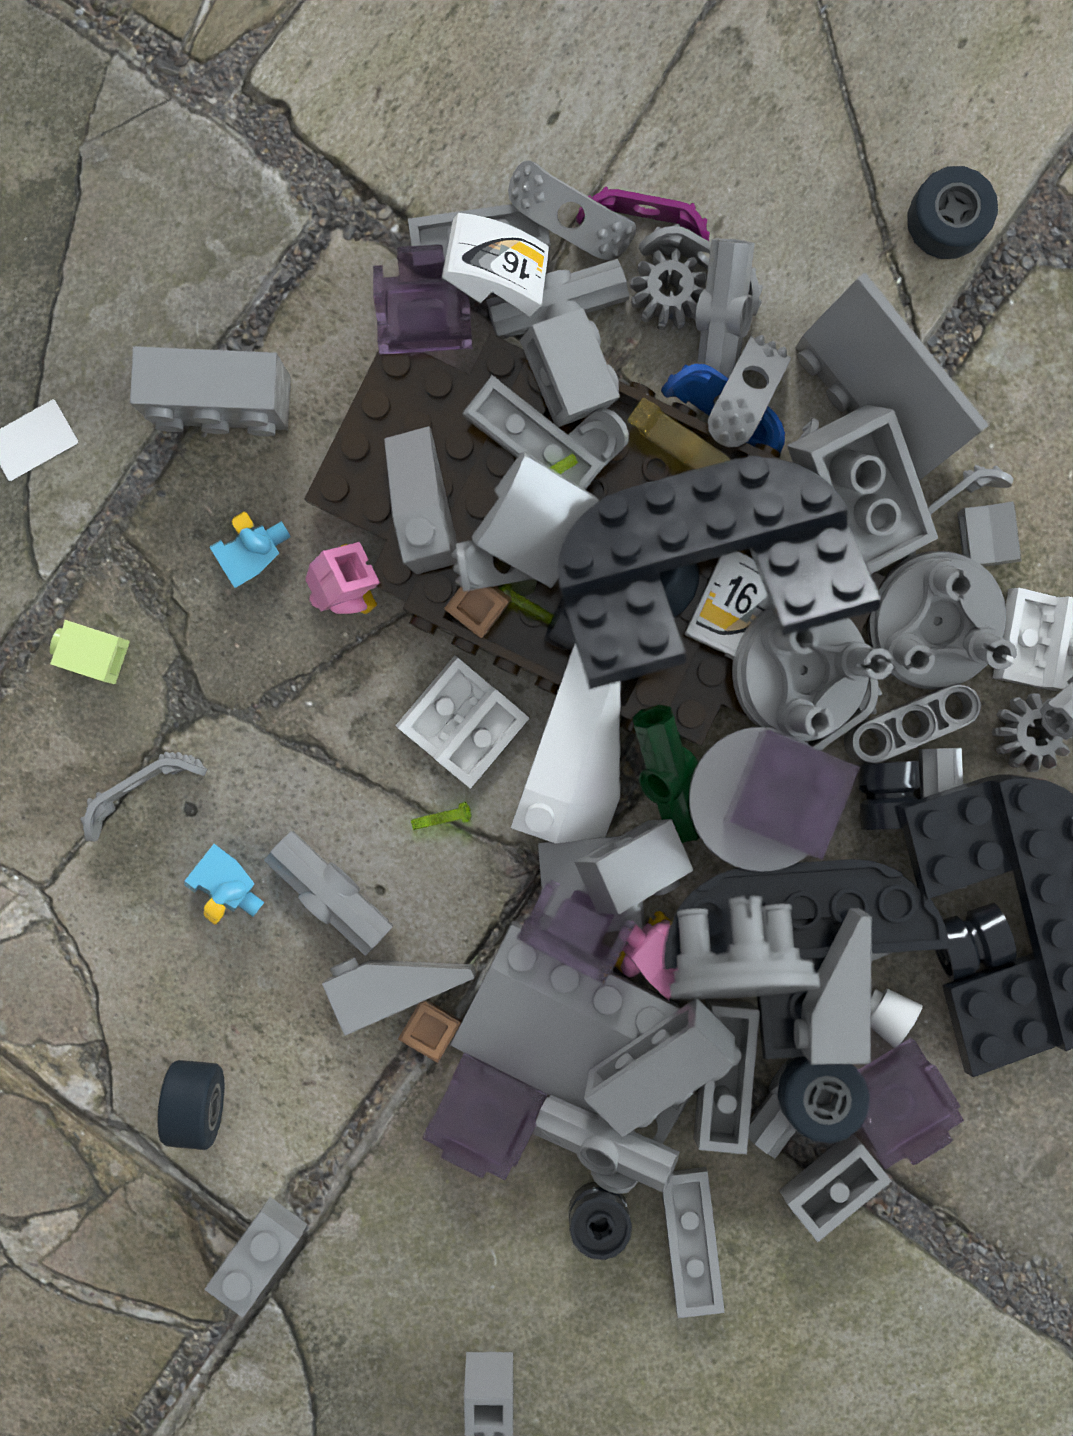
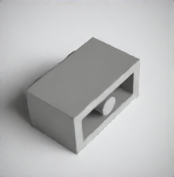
(570, 366)
(634, 868)
(834, 1186)
(256, 1257)

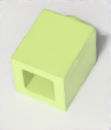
(88, 651)

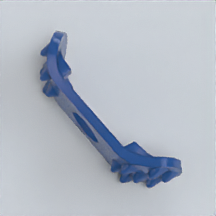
(700, 386)

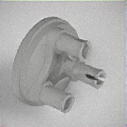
(940, 620)
(804, 679)
(710, 798)
(757, 963)

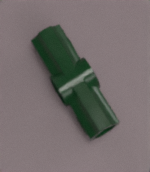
(667, 768)

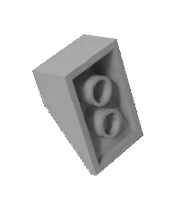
(874, 475)

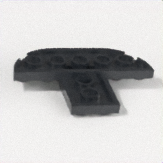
(820, 902)

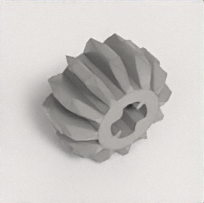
(667, 272)
(1028, 749)

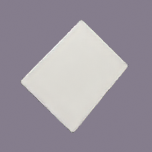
(34, 439)

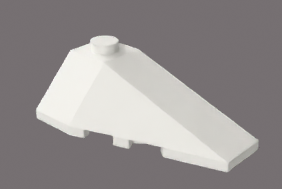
(576, 765)

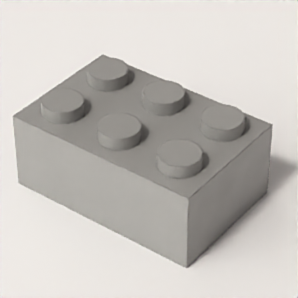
(210, 389)

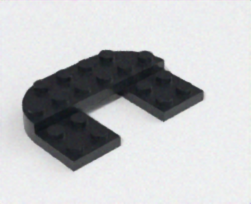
(754, 502)
(977, 835)

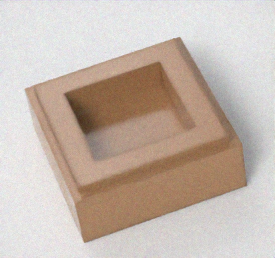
(478, 608)
(430, 1030)

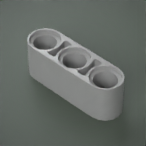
(933, 720)

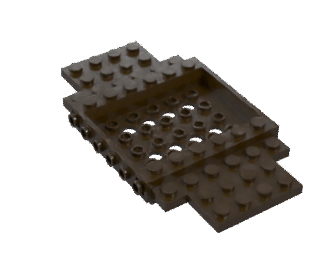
(421, 391)

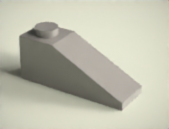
(419, 501)
(385, 987)
(839, 1012)
(488, 1394)

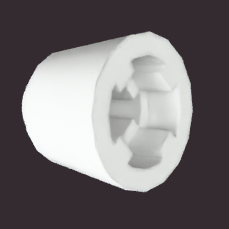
(893, 1015)

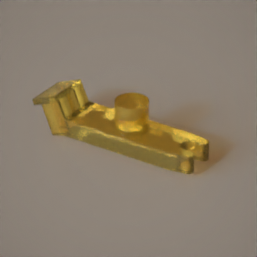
(674, 437)

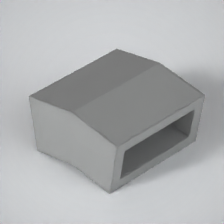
(990, 534)

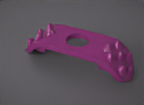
(667, 209)

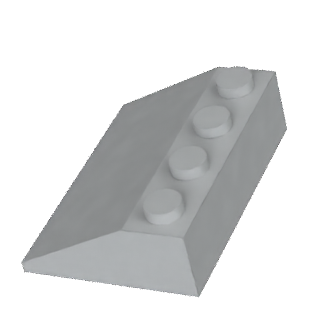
(877, 360)
(553, 1021)

